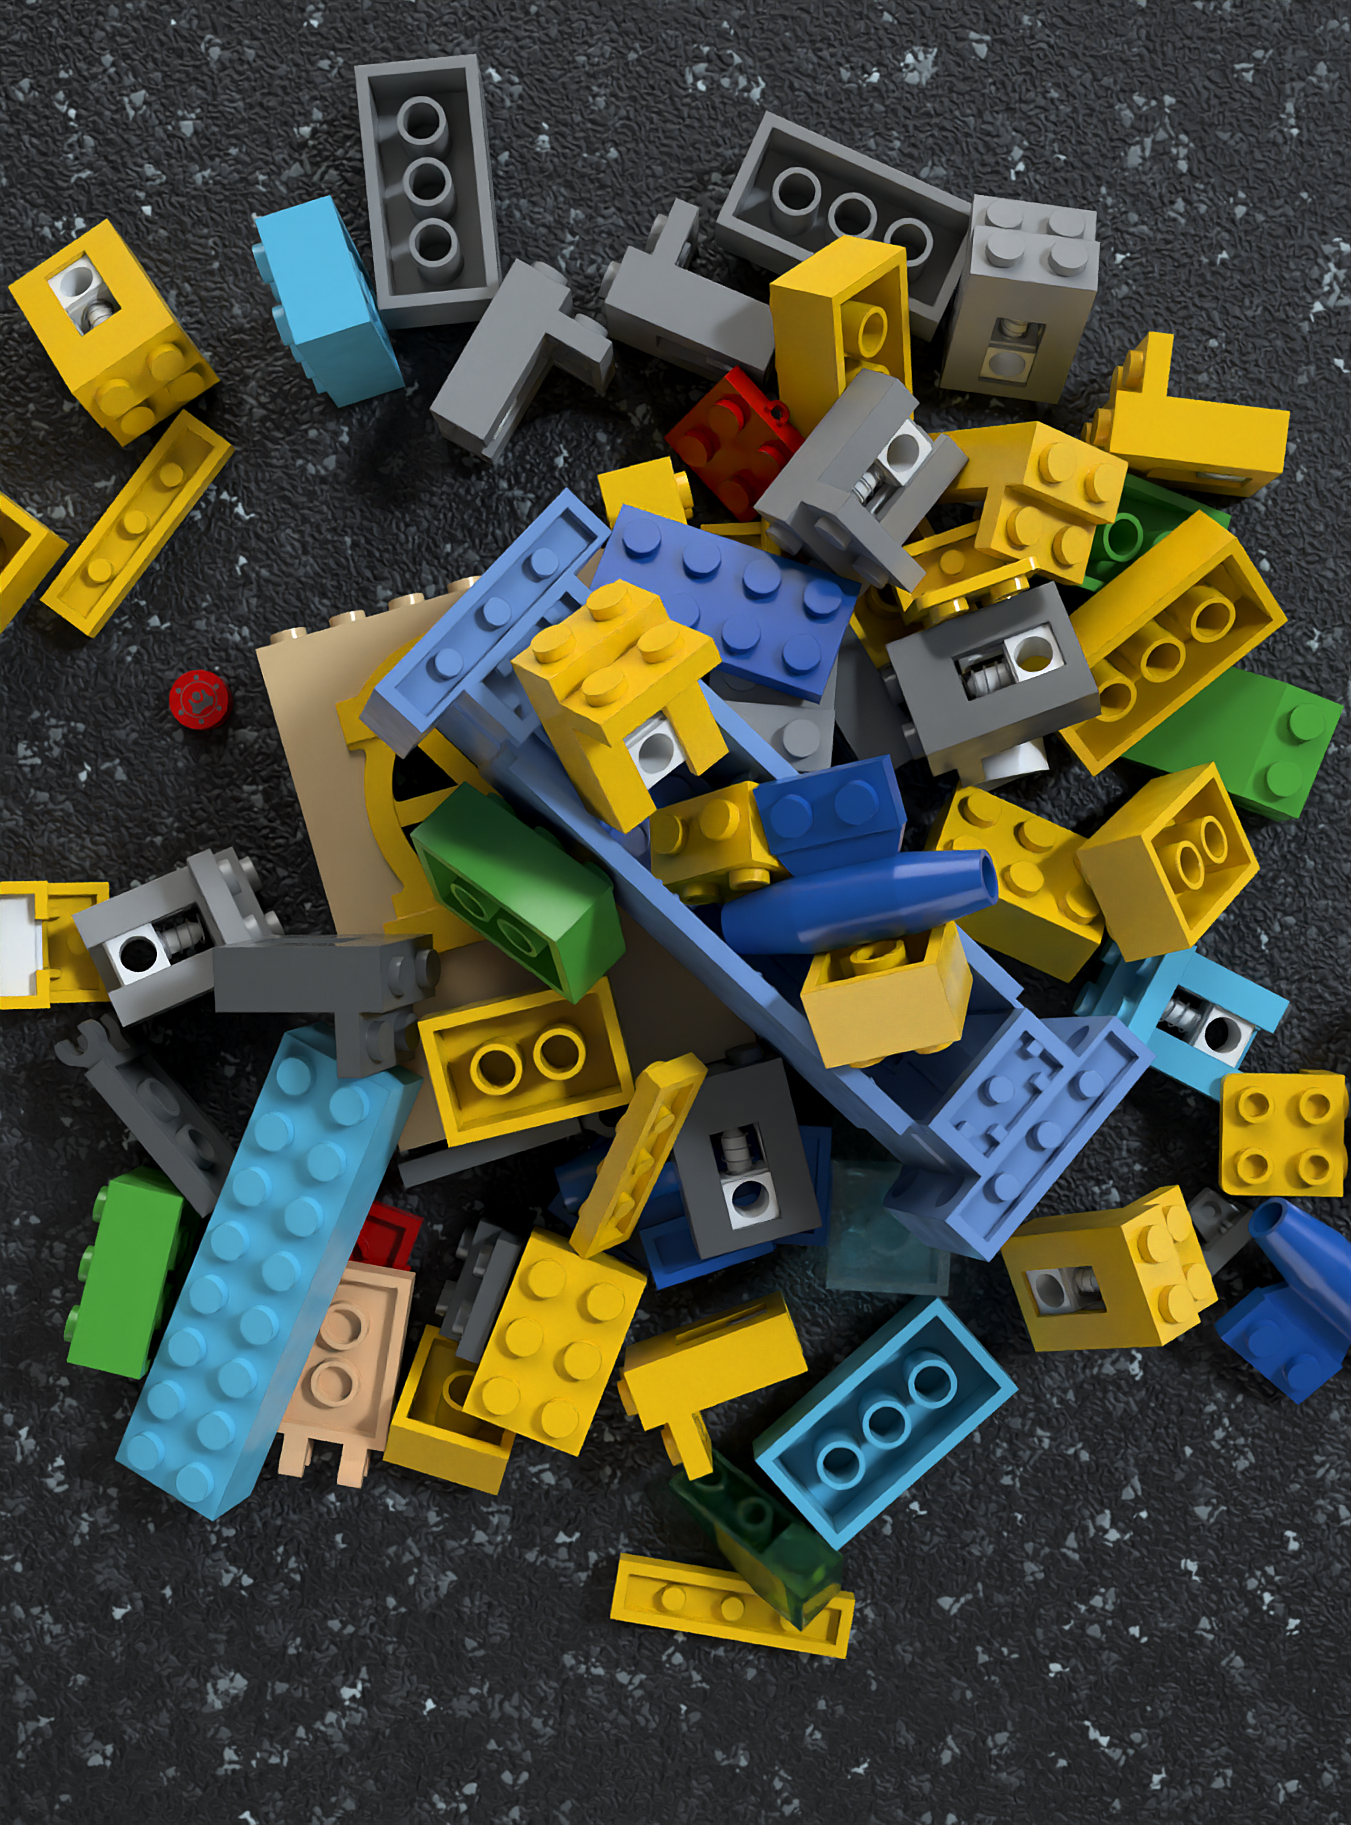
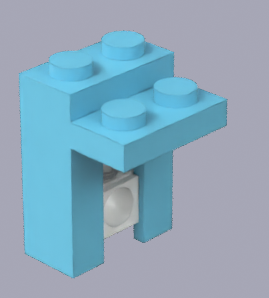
(1143, 992)

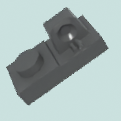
(1220, 1227)

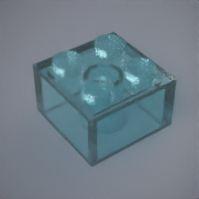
(869, 1245)

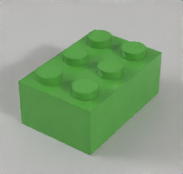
(521, 890)
(132, 1273)

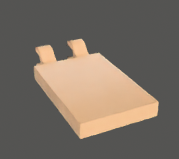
(351, 1373)

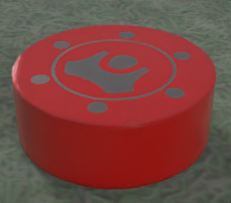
(200, 700)

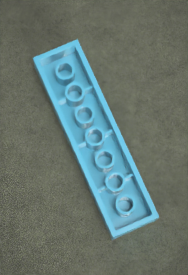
(265, 1272)

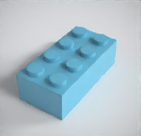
(326, 301)
(882, 1418)

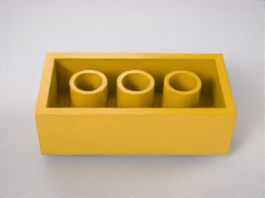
(1165, 634)

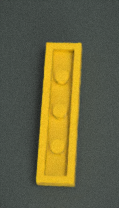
(138, 524)
(637, 1153)
(721, 1606)

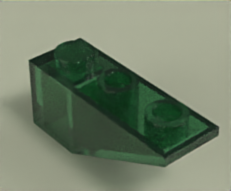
(762, 1541)

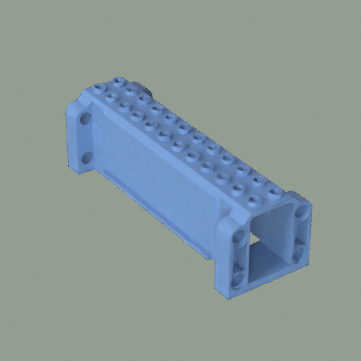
(972, 1124)

